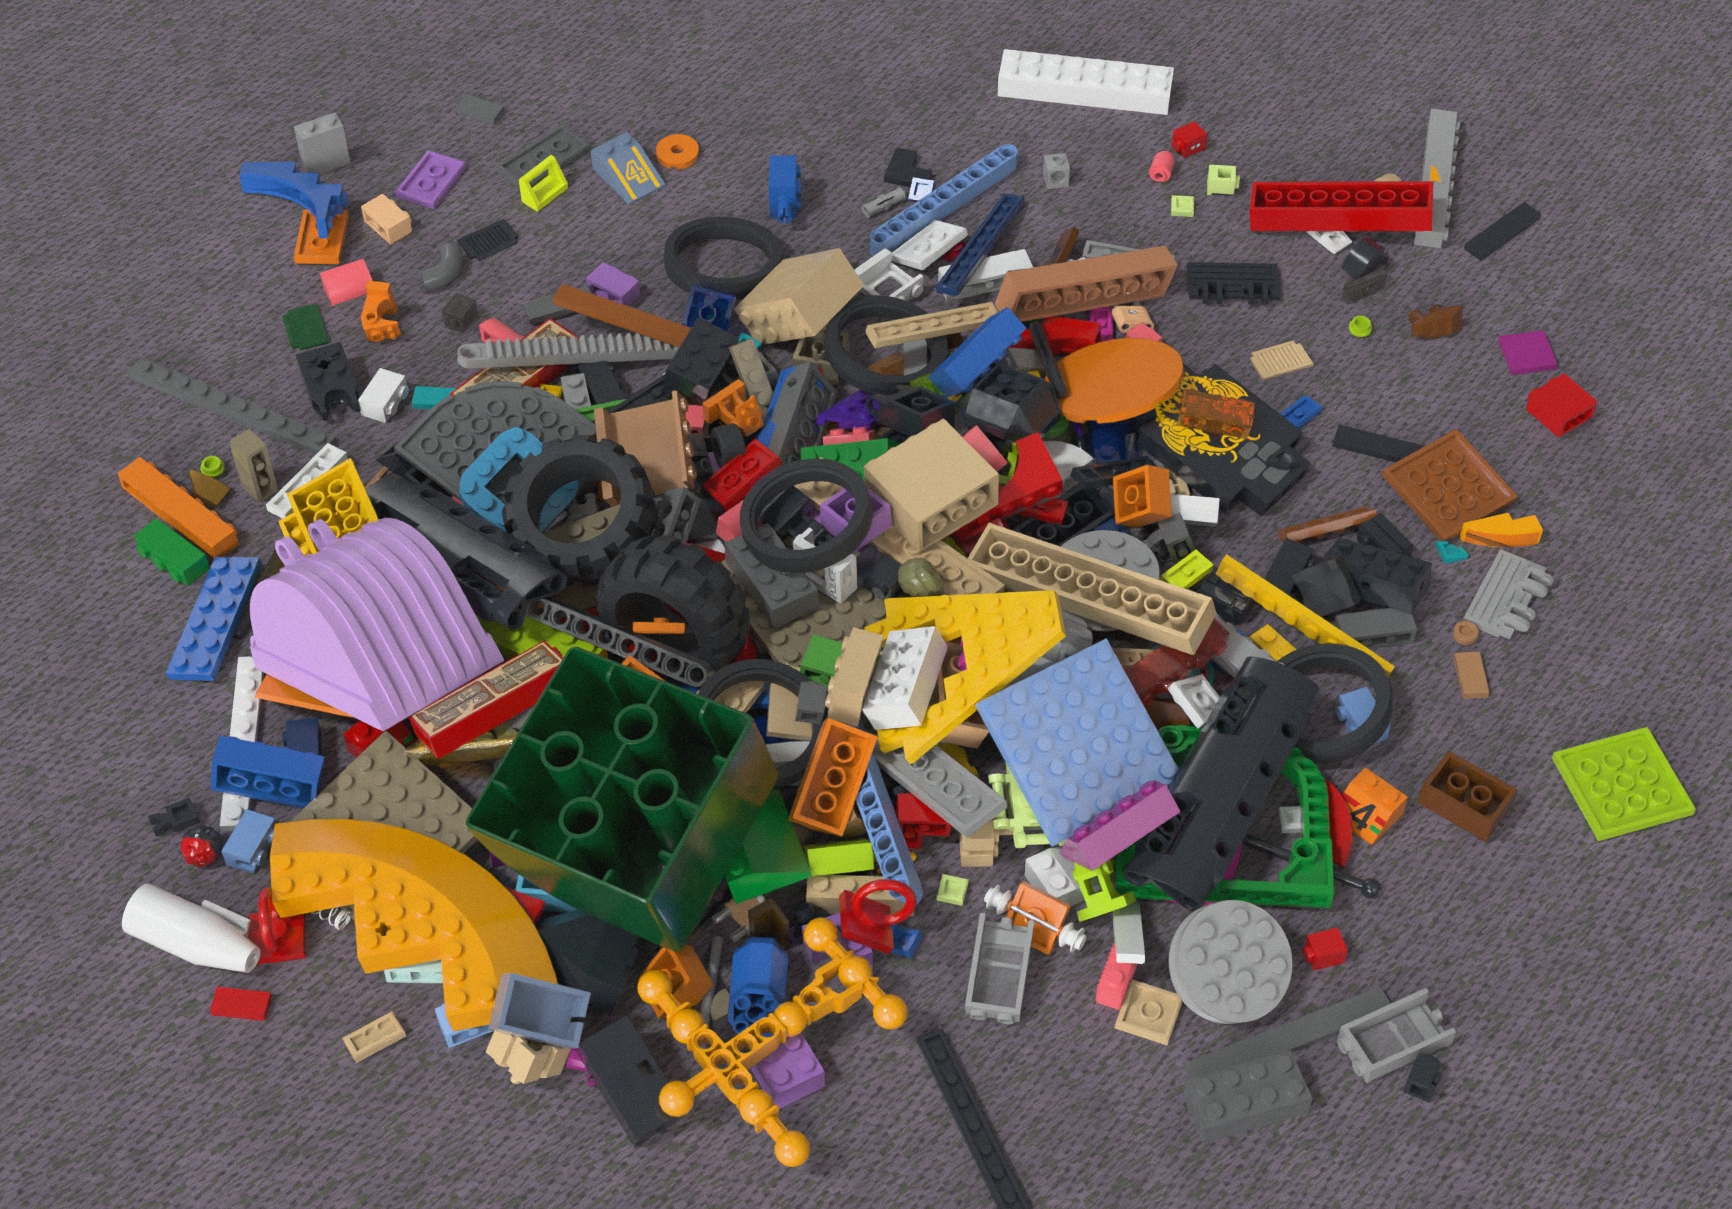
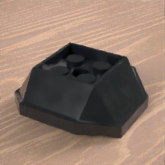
(1010, 404)

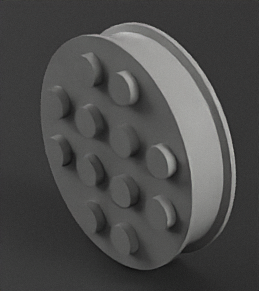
(1118, 550)
(1230, 962)

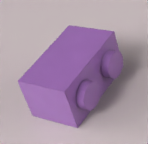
(613, 284)

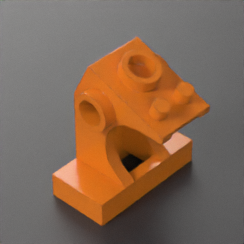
(375, 308)
(734, 410)

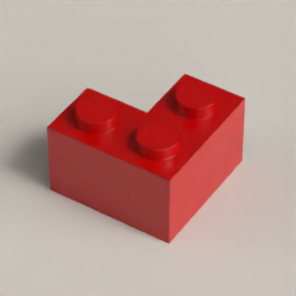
(918, 820)

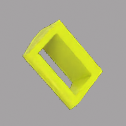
(546, 189)
(1188, 570)

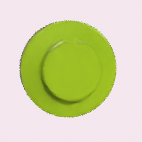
(1360, 326)
(212, 466)

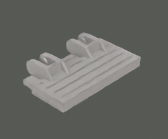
(1505, 594)

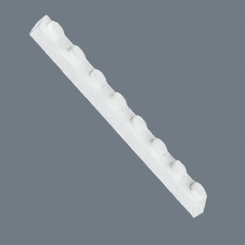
(245, 727)

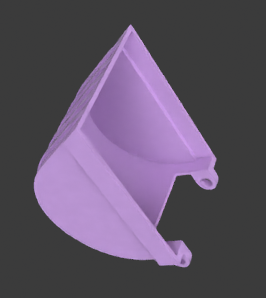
(368, 623)

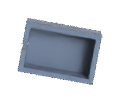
(539, 1010)

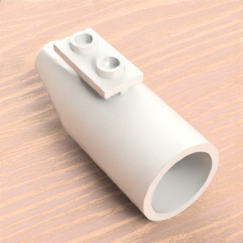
(191, 932)

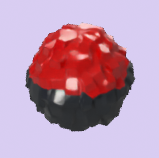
(201, 845)

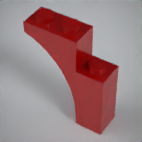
(1064, 335)

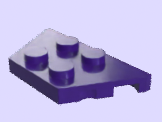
(851, 412)

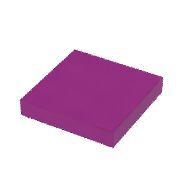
(1527, 352)

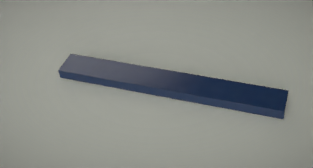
(980, 245)

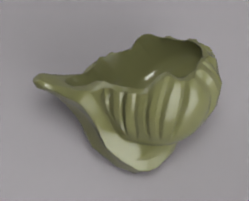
(920, 578)

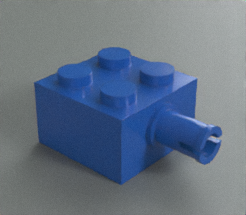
(784, 187)

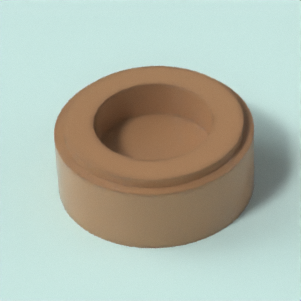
(1465, 633)

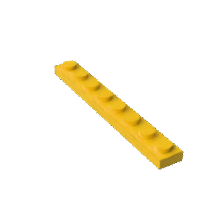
(1289, 609)

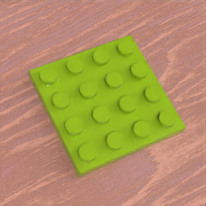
(1623, 784)

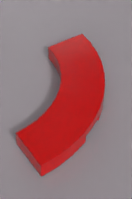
(1340, 826)

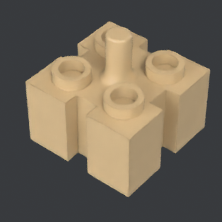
(981, 845)
(526, 1057)

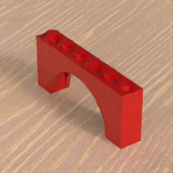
(1032, 481)

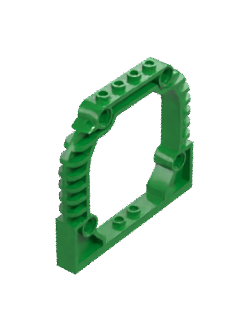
(1305, 880)

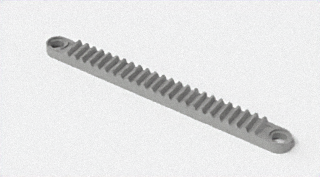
(564, 351)

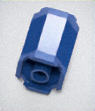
(756, 982)

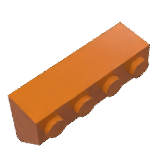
(280, 692)
(832, 778)

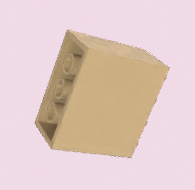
(799, 297)
(933, 484)

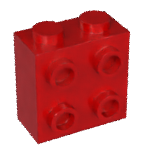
(1561, 405)

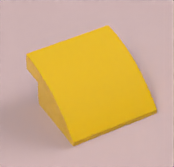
(333, 497)

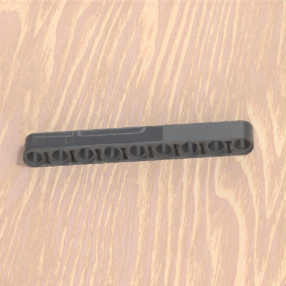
(620, 639)

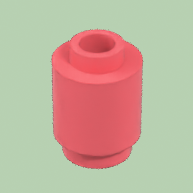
(1162, 166)

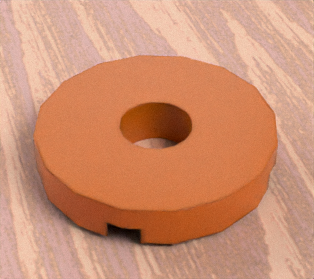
(674, 142)

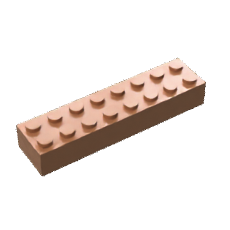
(1087, 283)

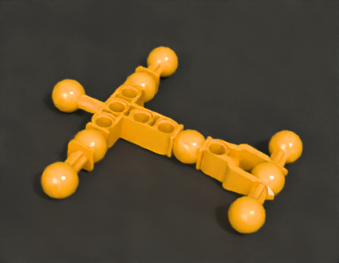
(787, 1021)

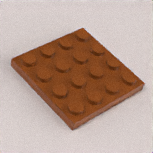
(1449, 485)

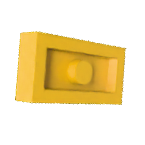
(1272, 642)

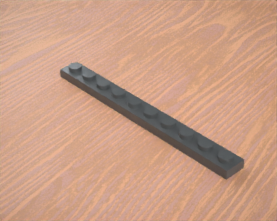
(230, 406)

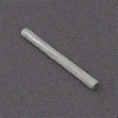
(712, 971)

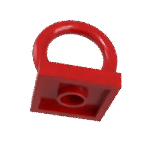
(871, 921)
(275, 936)

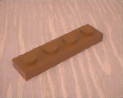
(1335, 523)

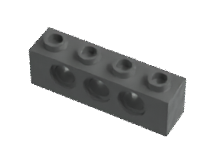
(676, 514)

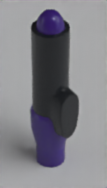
(1078, 436)

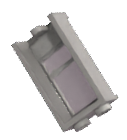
(999, 970)
(1393, 1036)

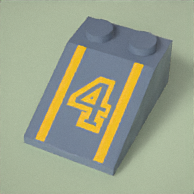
(626, 168)

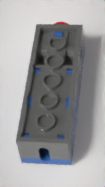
(794, 409)

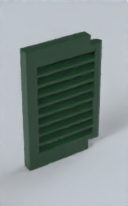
(305, 327)

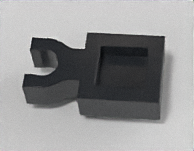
(177, 815)

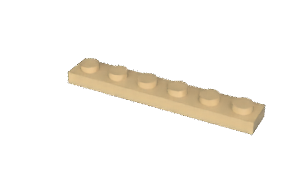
(929, 325)

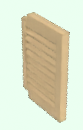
(1280, 360)

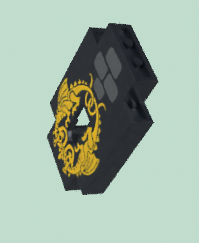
(1223, 464)

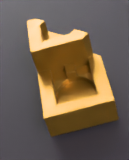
(208, 488)

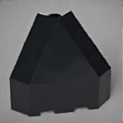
(589, 955)

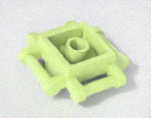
(1019, 812)

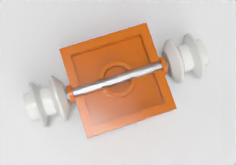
(1045, 911)

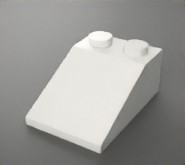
(1055, 876)

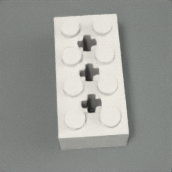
(905, 678)

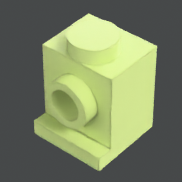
(1222, 179)

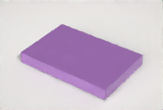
(431, 179)

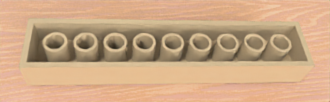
(1096, 588)

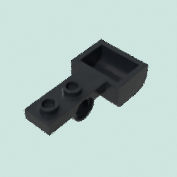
(789, 516)

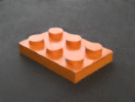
(316, 250)

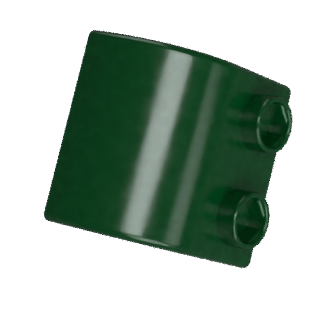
(626, 796)

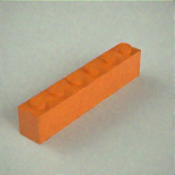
(178, 508)

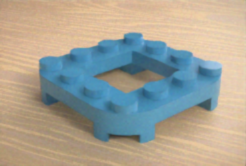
(485, 468)

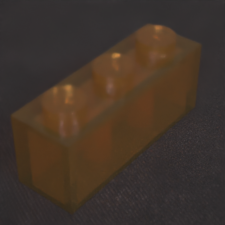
(1215, 413)

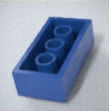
(266, 772)

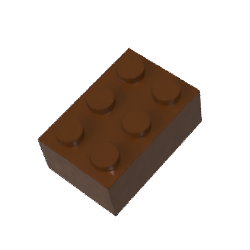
(1467, 796)

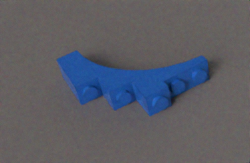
(305, 189)

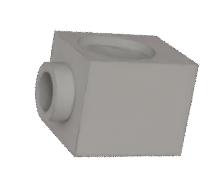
(1056, 171)

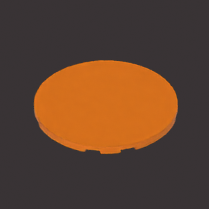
(1118, 379)

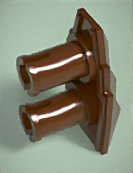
(1438, 322)

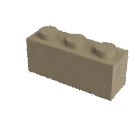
(253, 465)

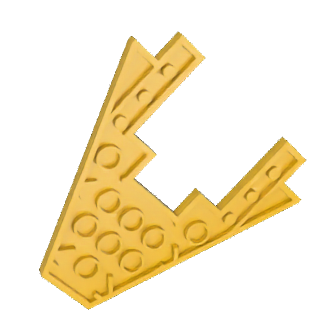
(999, 639)

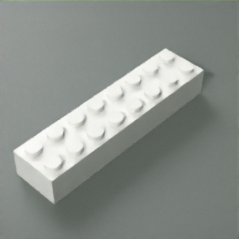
(1085, 81)

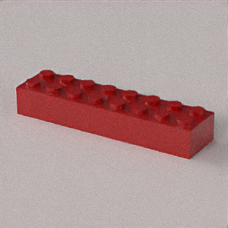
(1342, 206)

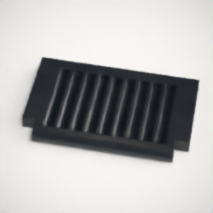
(488, 240)

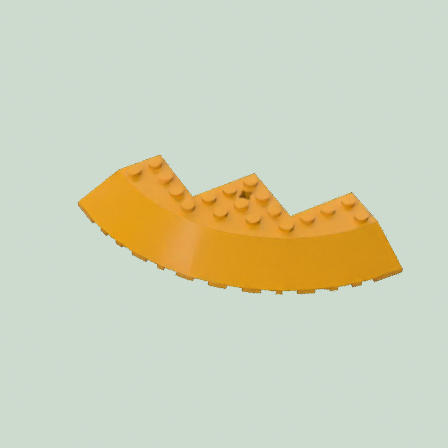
(410, 906)

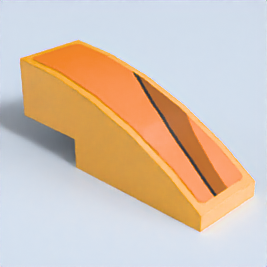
(1502, 531)

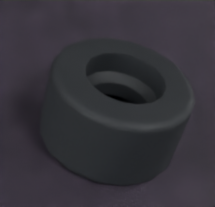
(727, 443)

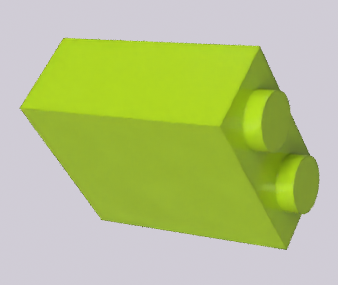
(839, 856)

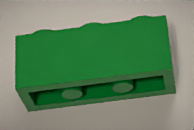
(171, 552)

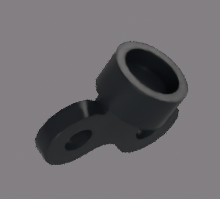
(803, 914)

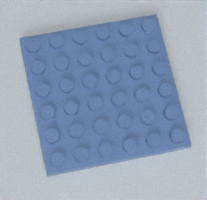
(1076, 739)

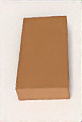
(1471, 675)

